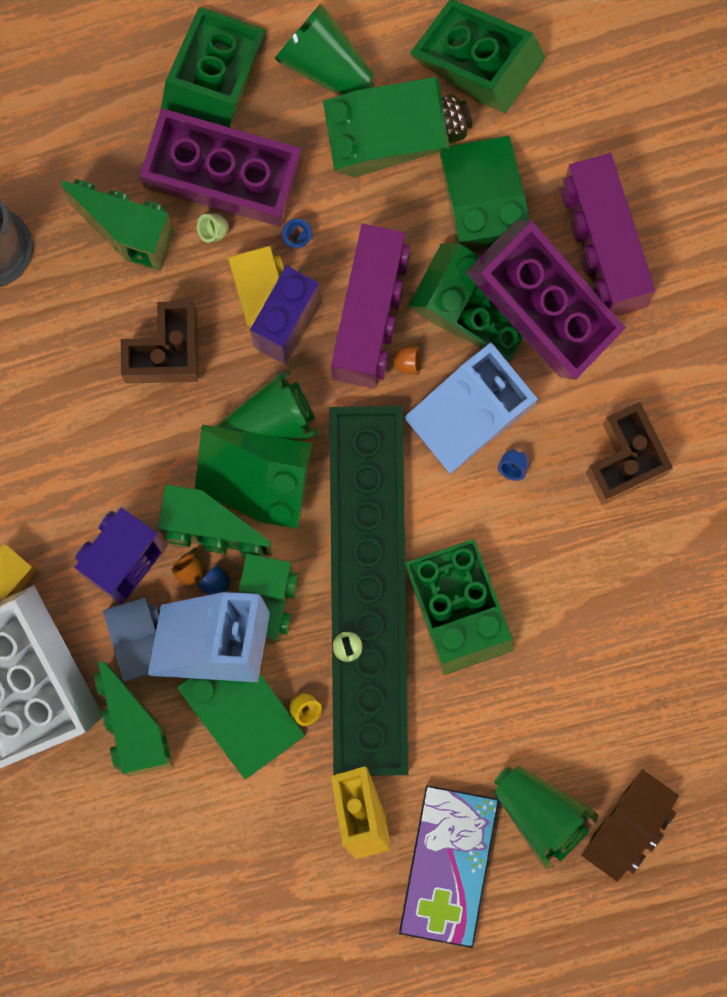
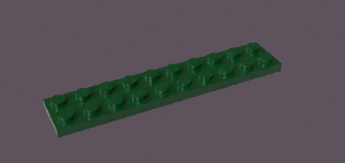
(369, 589)

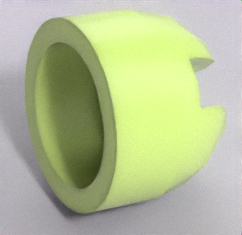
(212, 227)
(355, 643)

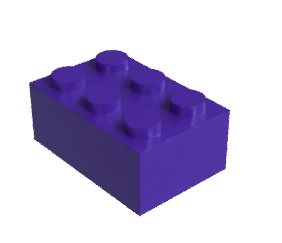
(119, 555)

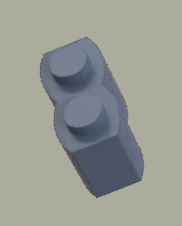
(132, 635)

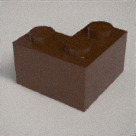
(171, 355)
(637, 457)
(632, 827)

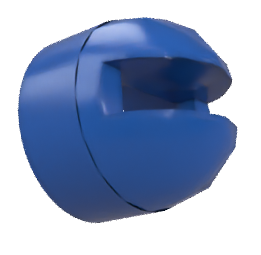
(302, 239)
(510, 471)
(215, 581)

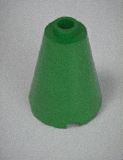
(325, 55)
(274, 411)
(543, 814)

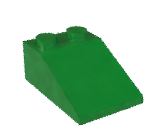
(480, 54)
(212, 68)
(385, 126)
(483, 190)
(254, 473)
(243, 720)

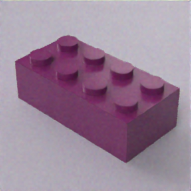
(221, 167)
(607, 234)
(545, 299)
(368, 305)

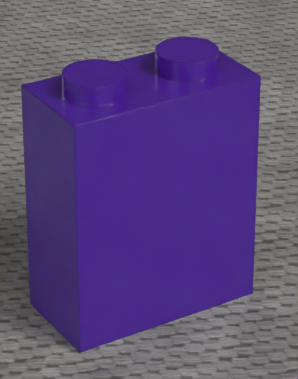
(285, 315)

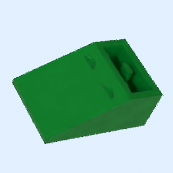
(132, 229)
(459, 306)
(197, 518)
(459, 607)
(137, 734)

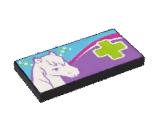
(449, 866)

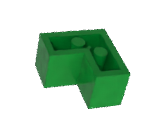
(275, 584)

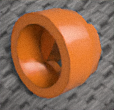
(408, 360)
(188, 568)

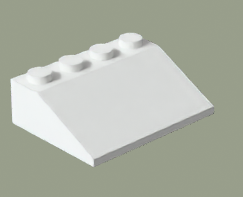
(40, 683)

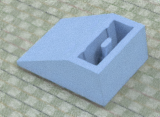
(471, 408)
(211, 638)

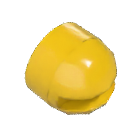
(309, 716)

